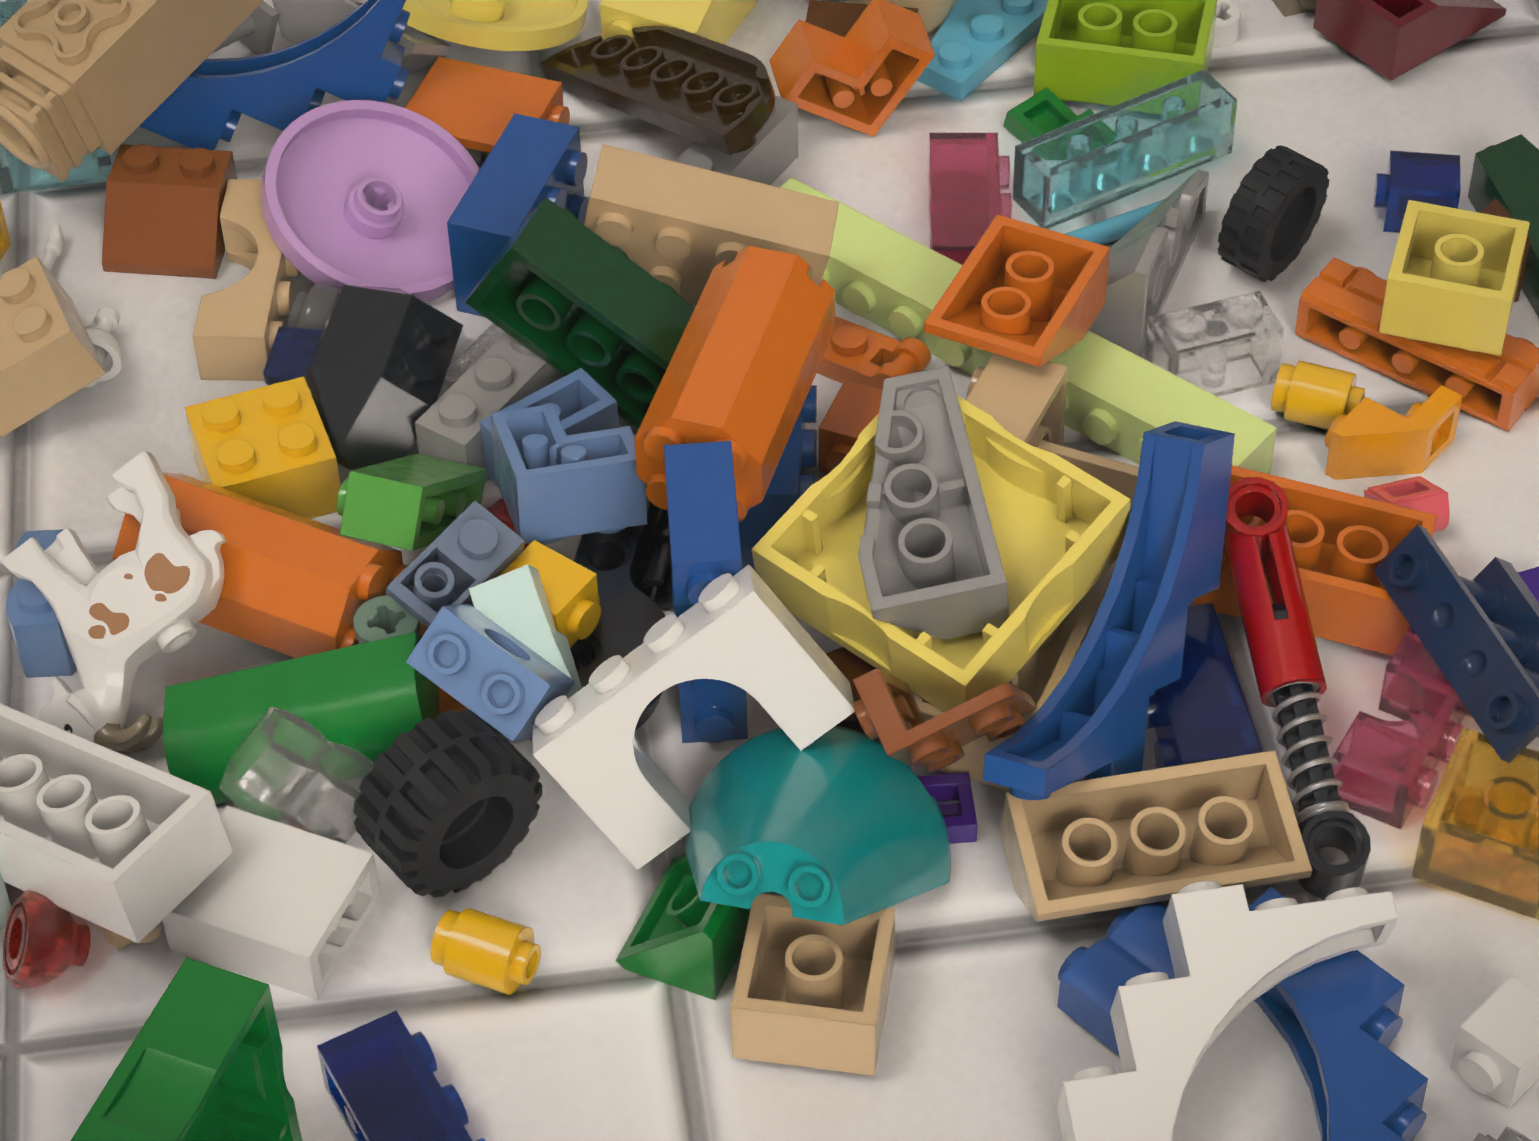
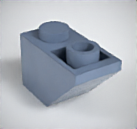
(462, 556)

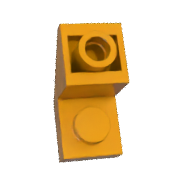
(1384, 443)

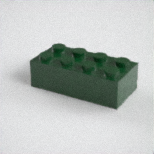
(584, 307)

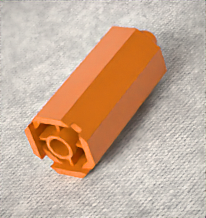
(740, 370)
(285, 575)

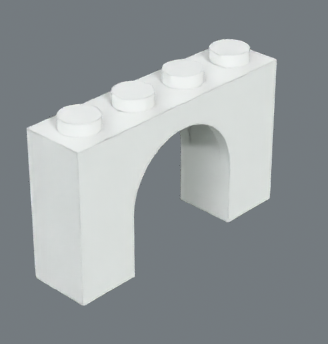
(730, 635)

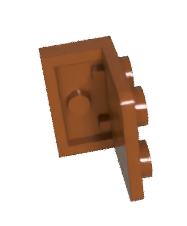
(892, 714)

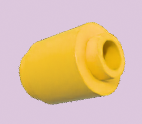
(1315, 393)
(485, 950)

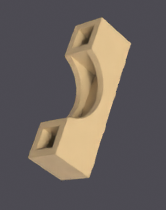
(241, 322)

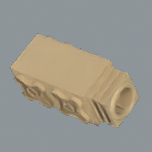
(98, 69)

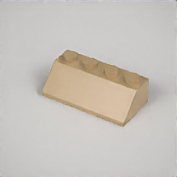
(1153, 834)

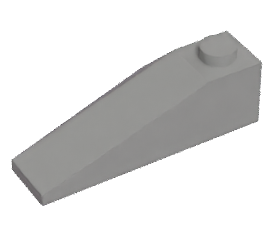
(1148, 263)
(927, 527)

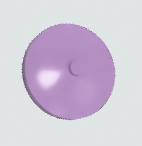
(366, 196)

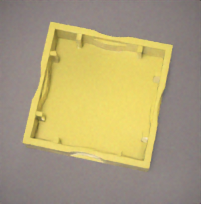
(1051, 531)

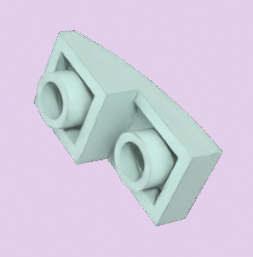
(521, 608)

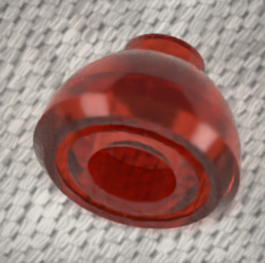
(41, 941)

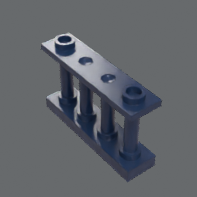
(1477, 634)

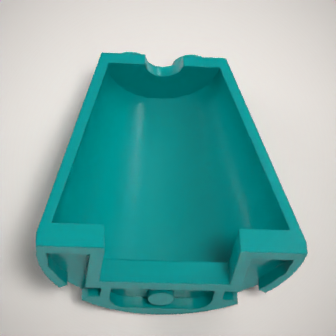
(820, 825)

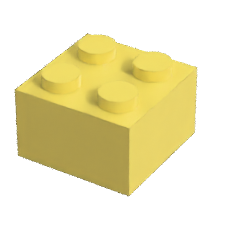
(1454, 277)

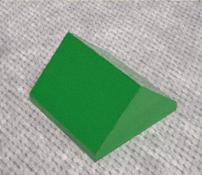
(684, 938)

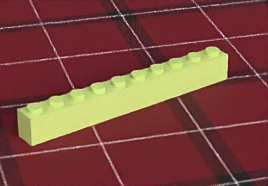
(1109, 389)

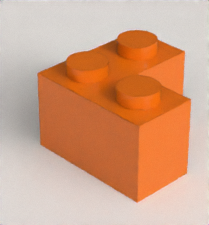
(854, 76)

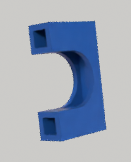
(703, 548)

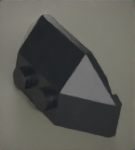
(378, 371)

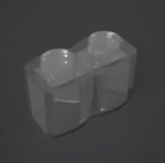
(296, 776)

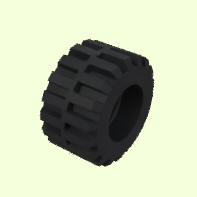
(447, 803)

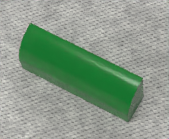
(349, 694)

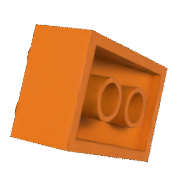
(1023, 293)

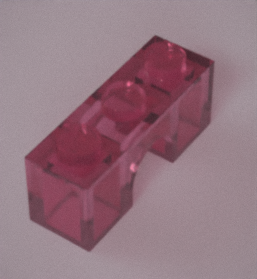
(1393, 763)

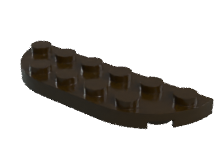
(672, 82)

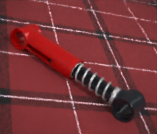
(1291, 678)

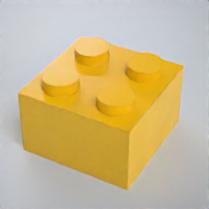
(267, 447)

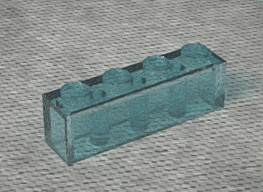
(1124, 149)

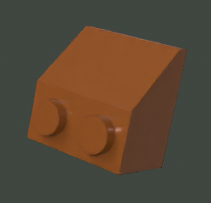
(166, 211)

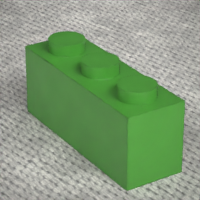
(407, 499)

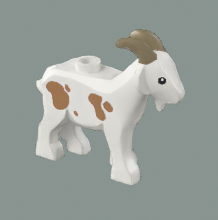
(127, 609)

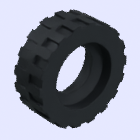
(1273, 213)

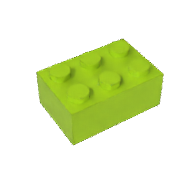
(1121, 47)

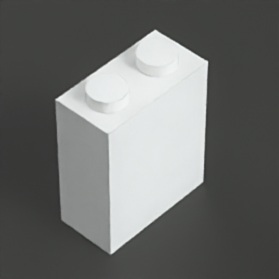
(277, 905)

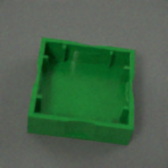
(200, 1068)

